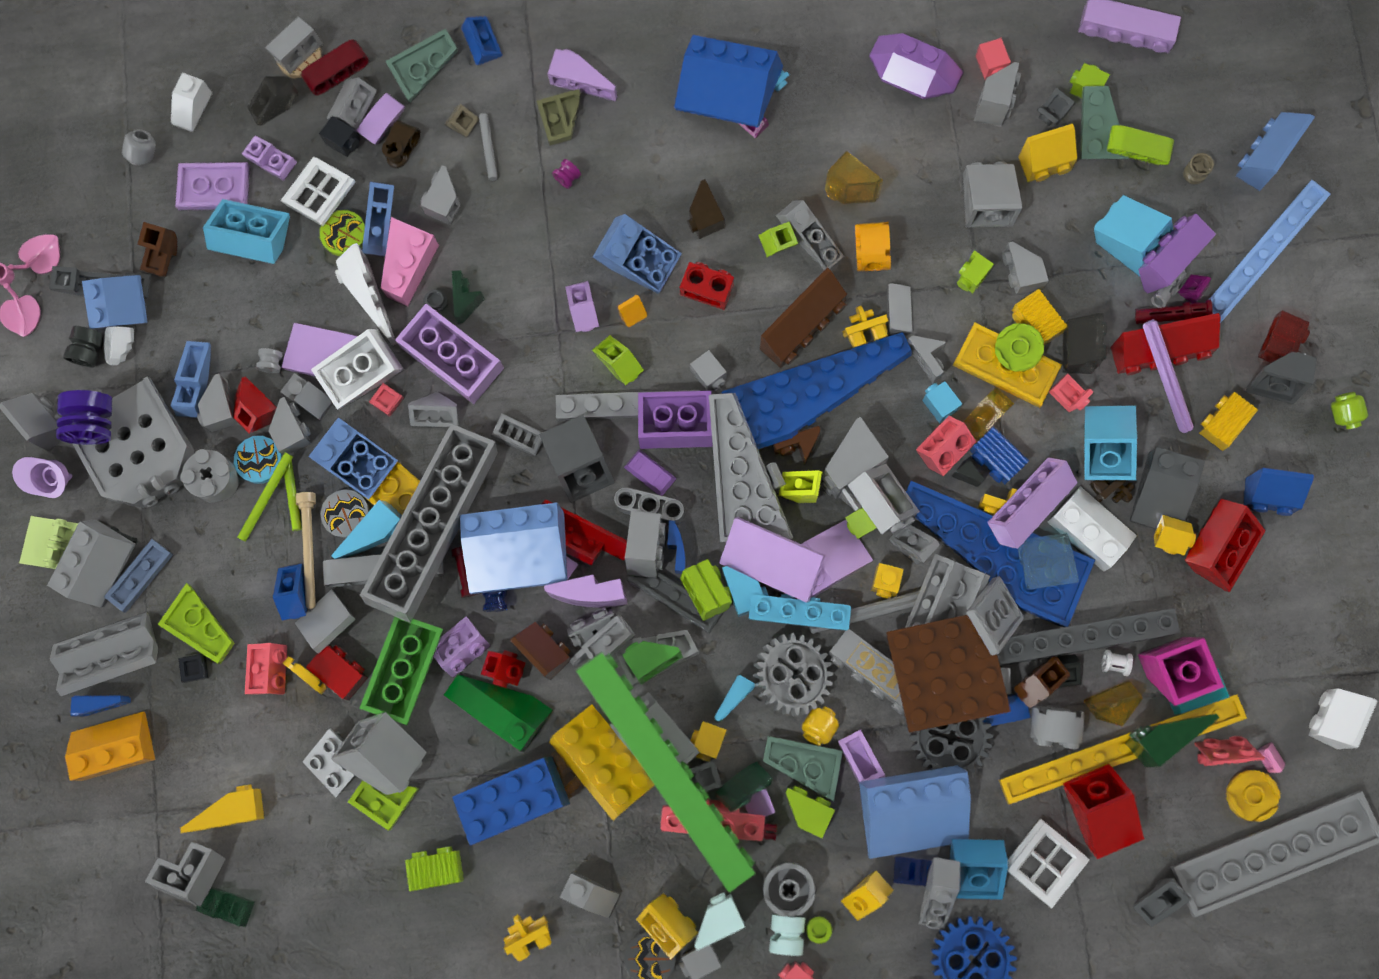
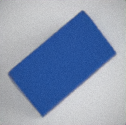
(481, 39)

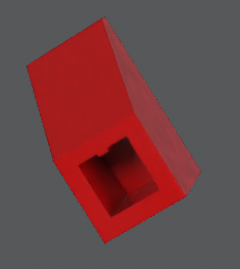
(252, 407)

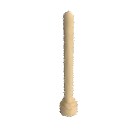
(306, 502)

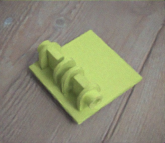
(46, 541)

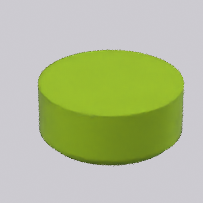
(818, 929)

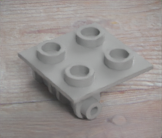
(320, 763)

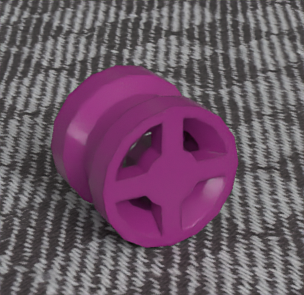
(566, 173)

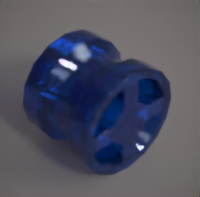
(495, 601)

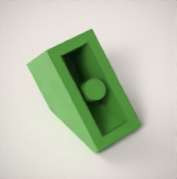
(650, 659)

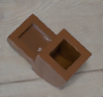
(160, 246)

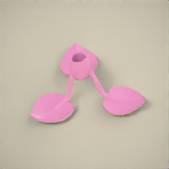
(24, 312)

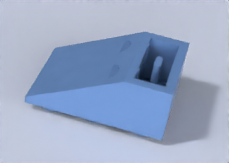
(637, 253)
(353, 458)

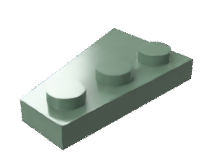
(1096, 122)
(806, 763)

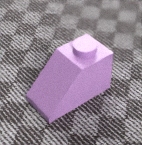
(582, 307)

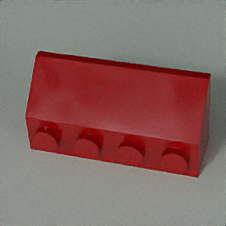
(1183, 340)

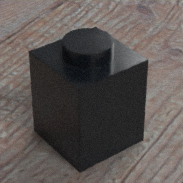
(340, 136)

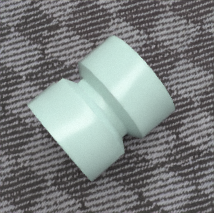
(787, 935)

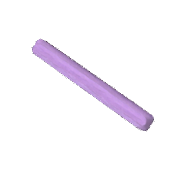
(1168, 376)

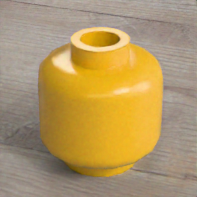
(820, 726)

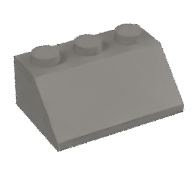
(91, 563)

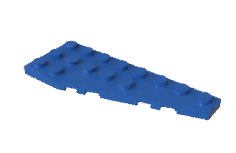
(795, 397)
(972, 539)

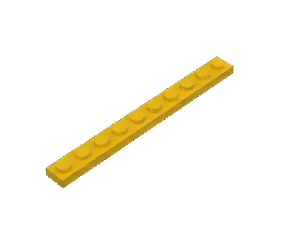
(1112, 752)

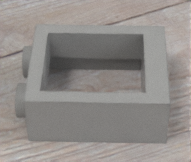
(884, 499)

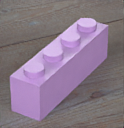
(1130, 25)
(1032, 502)

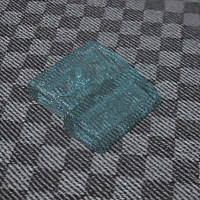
(1048, 561)

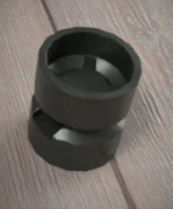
(83, 346)

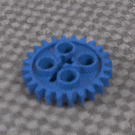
(954, 943)

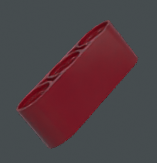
(334, 67)

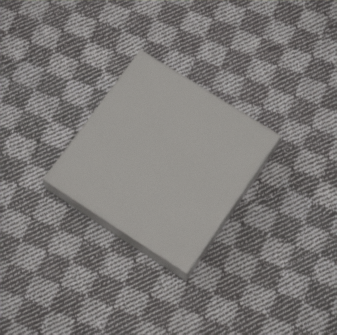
(325, 621)

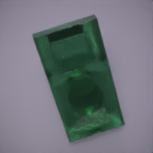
(464, 301)

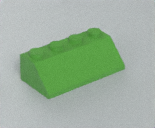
(401, 669)

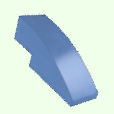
(191, 378)

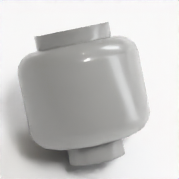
(138, 147)

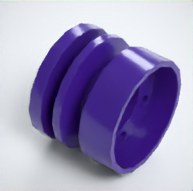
(84, 417)

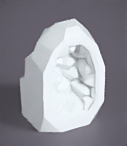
(117, 344)

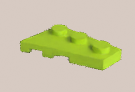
(196, 625)

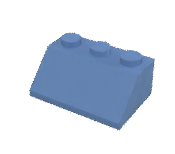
(1272, 148)

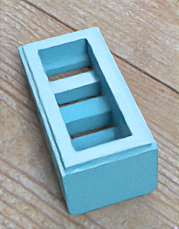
(737, 692)

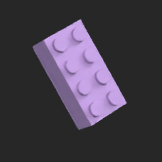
(449, 353)

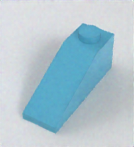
(371, 531)

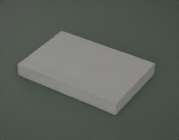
(995, 615)

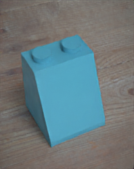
(1131, 231)
(1110, 443)

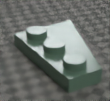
(421, 63)

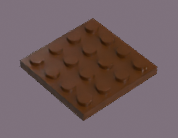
(946, 674)

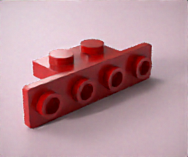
(587, 539)

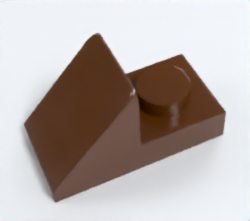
(803, 441)

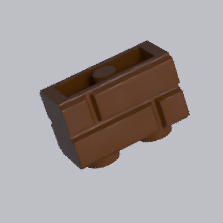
(1042, 682)

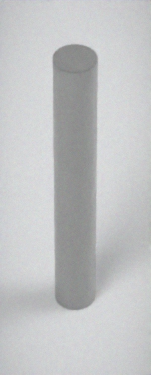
(488, 147)

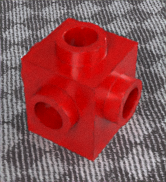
(503, 668)

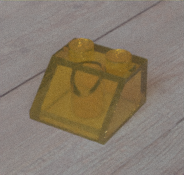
(852, 181)

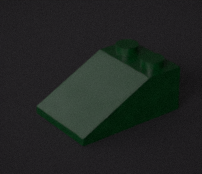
(1160, 742)

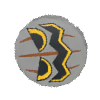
(343, 512)

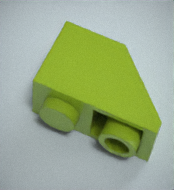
(809, 814)

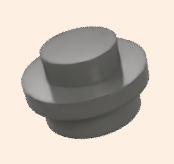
(436, 299)

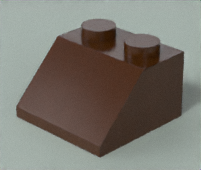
(542, 650)

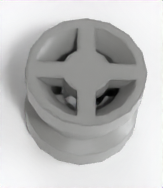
(269, 360)

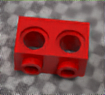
(704, 291)

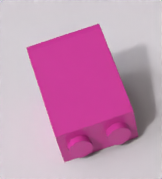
(1181, 669)

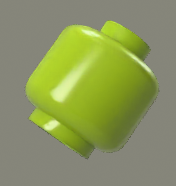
(1349, 410)

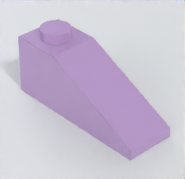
(574, 73)

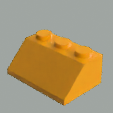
(109, 747)

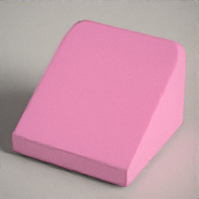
(1273, 761)

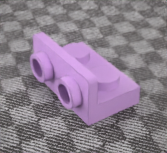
(460, 647)

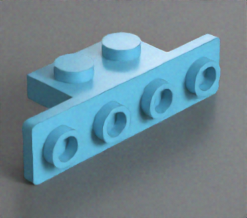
(797, 612)

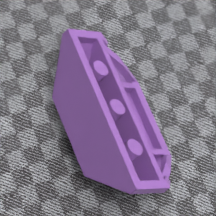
(914, 66)

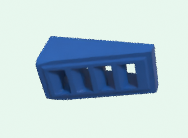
(88, 705)

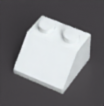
(1341, 718)

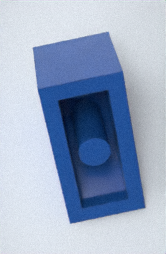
(290, 592)

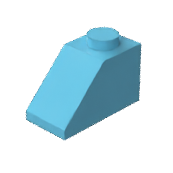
(741, 589)

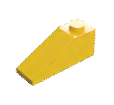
(229, 810)

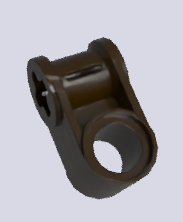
(400, 143)

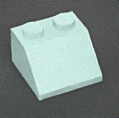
(719, 920)

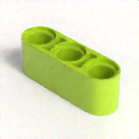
(1140, 145)

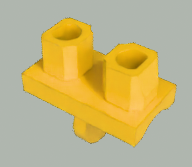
(876, 325)
(524, 932)

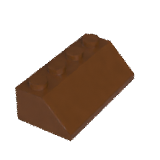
(803, 319)

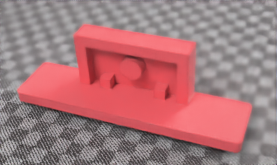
(742, 824)

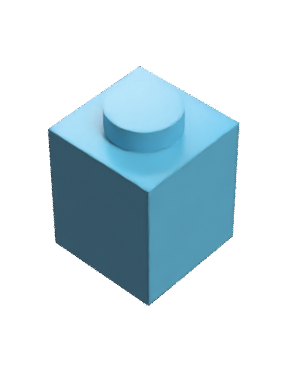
(941, 401)

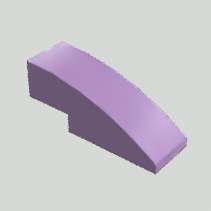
(860, 757)

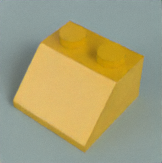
(1049, 153)
(667, 925)

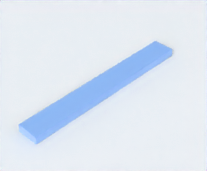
(1268, 248)

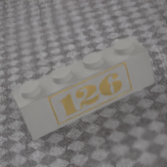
(867, 666)

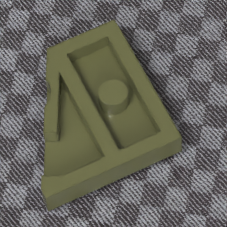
(559, 115)

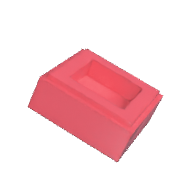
(386, 399)

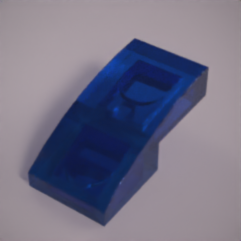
(911, 871)

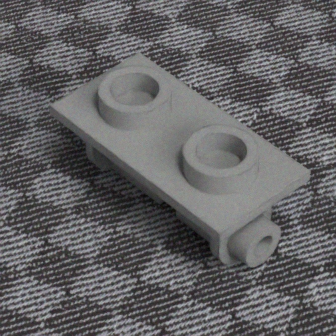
(583, 629)

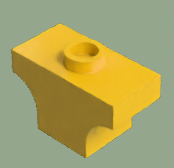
(867, 895)

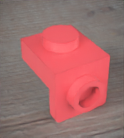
(1070, 394)

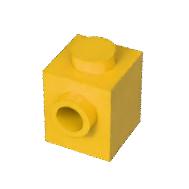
(1174, 535)
(887, 580)
(708, 740)

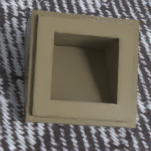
(462, 120)

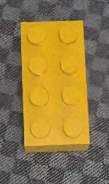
(602, 762)

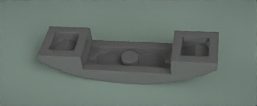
(70, 280)

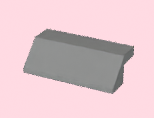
(946, 591)
(104, 653)

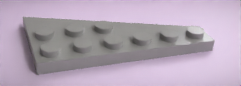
(740, 474)

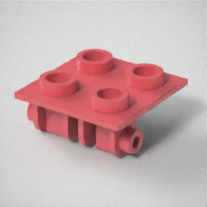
(1228, 751)

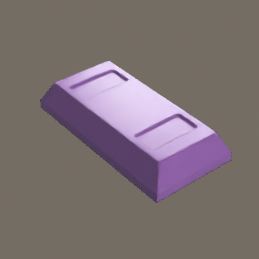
(650, 473)

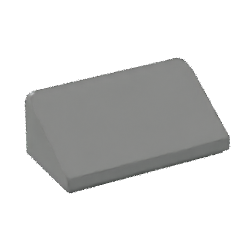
(899, 309)

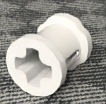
(1117, 662)

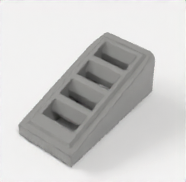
(504, 419)

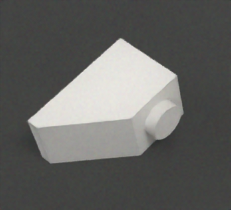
(189, 101)

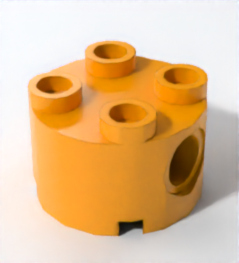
(873, 246)

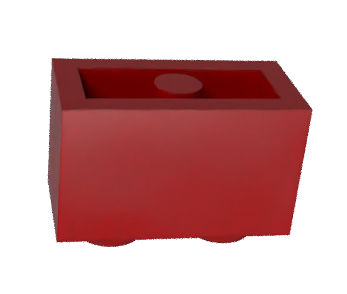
(337, 671)

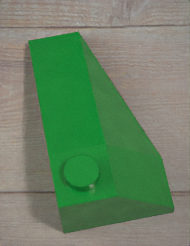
(504, 711)

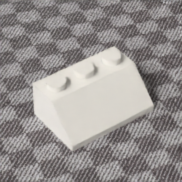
(1092, 529)

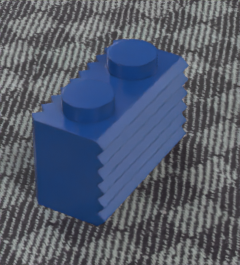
(998, 456)

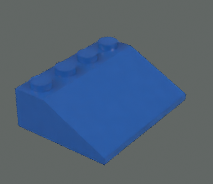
(727, 80)

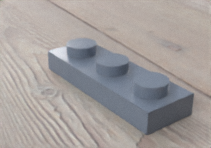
(138, 575)

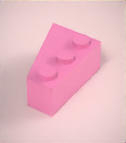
(406, 260)

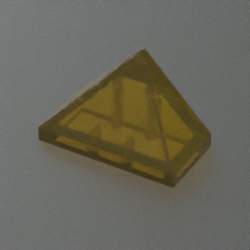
(1115, 703)

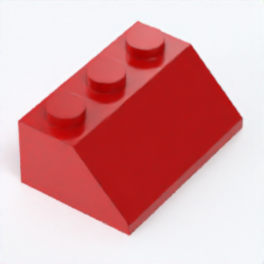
(1225, 544)

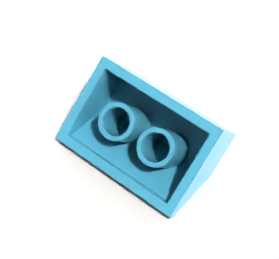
(246, 231)

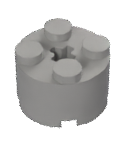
(197, 473)
(1057, 725)
(788, 904)

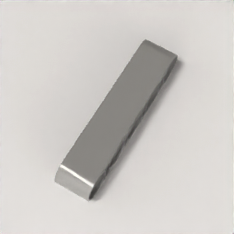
(353, 570)

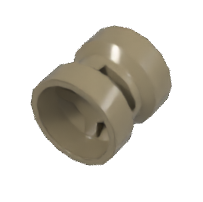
(1202, 164)

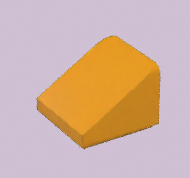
(632, 311)

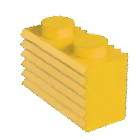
(1040, 314)
(1227, 421)

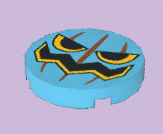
(256, 459)

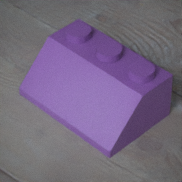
(1174, 253)
(674, 419)

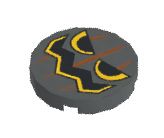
(647, 960)

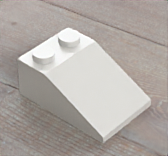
(357, 368)

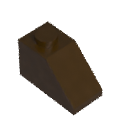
(705, 212)

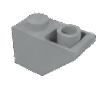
(441, 199)
(1025, 269)
(287, 429)

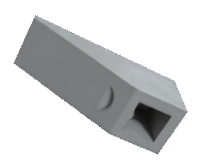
(810, 234)
(940, 893)

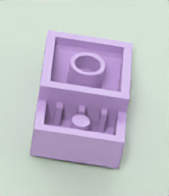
(588, 593)

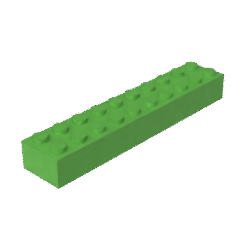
(666, 773)

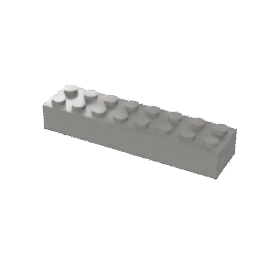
(429, 523)

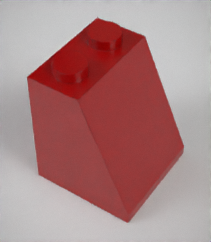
(1104, 810)

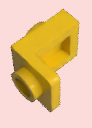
(993, 504)

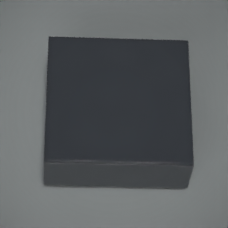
(193, 668)

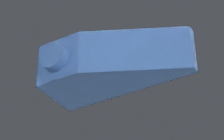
(378, 219)

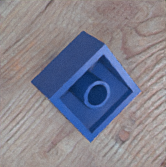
(1277, 491)

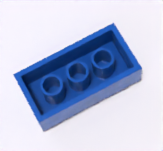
(511, 800)

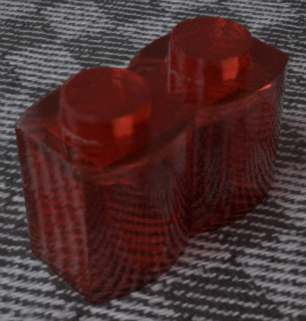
(1284, 336)

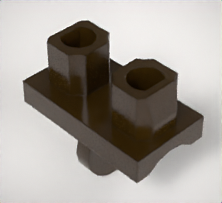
(1104, 489)

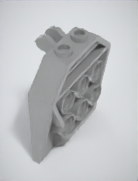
(160, 471)

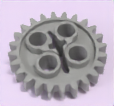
(780, 691)

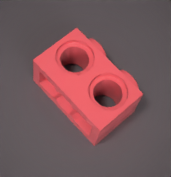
(946, 445)

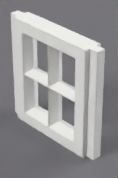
(303, 182)
(1063, 878)

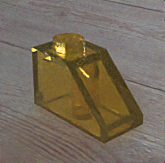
(987, 413)

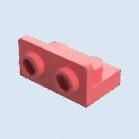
(265, 669)

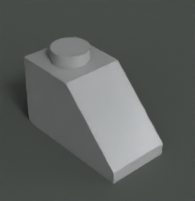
(216, 405)
(589, 895)

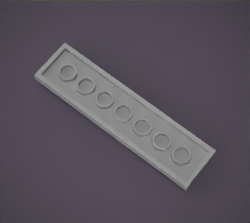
(1277, 853)

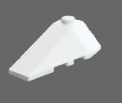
(358, 277)

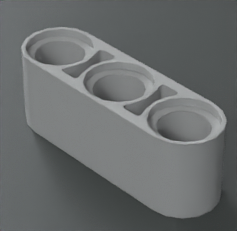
(640, 498)

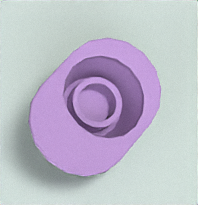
(41, 476)

